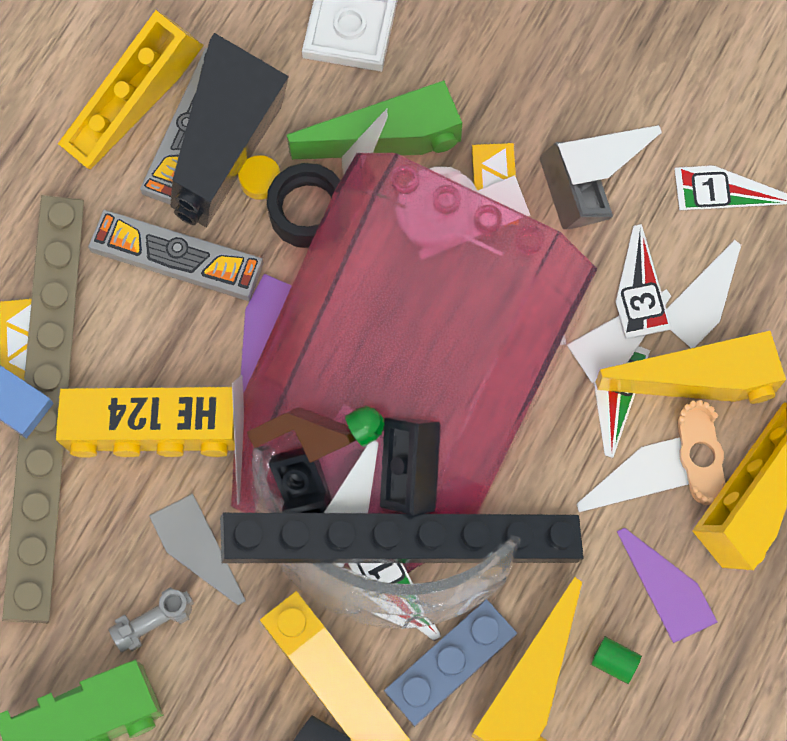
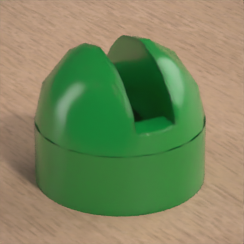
(365, 424)

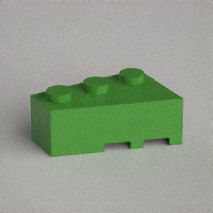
(94, 711)

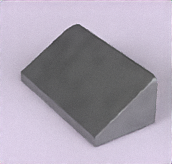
(577, 203)

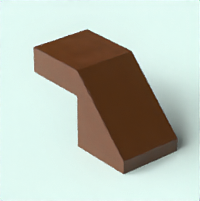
(315, 432)

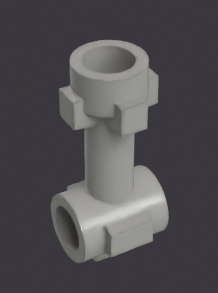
(172, 606)

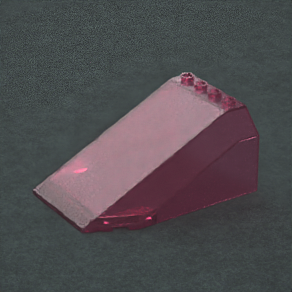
(426, 313)

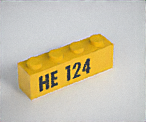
(146, 421)

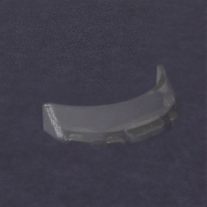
(383, 602)

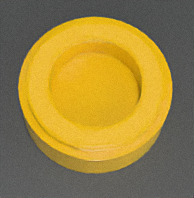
(257, 176)

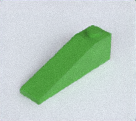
(414, 126)

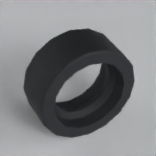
(294, 177)

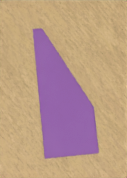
(259, 321)
(671, 591)

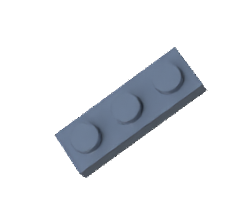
(450, 663)

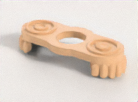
(698, 427)

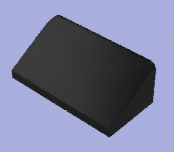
(410, 465)

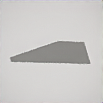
(192, 543)

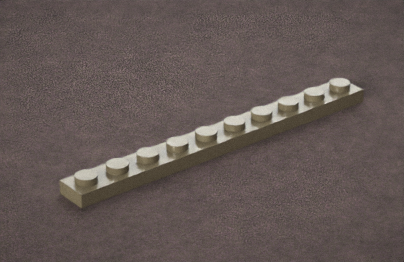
(48, 371)

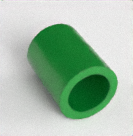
(616, 660)

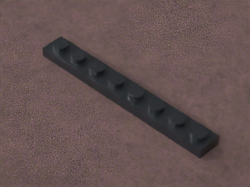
(396, 537)

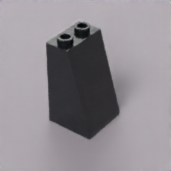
(225, 125)

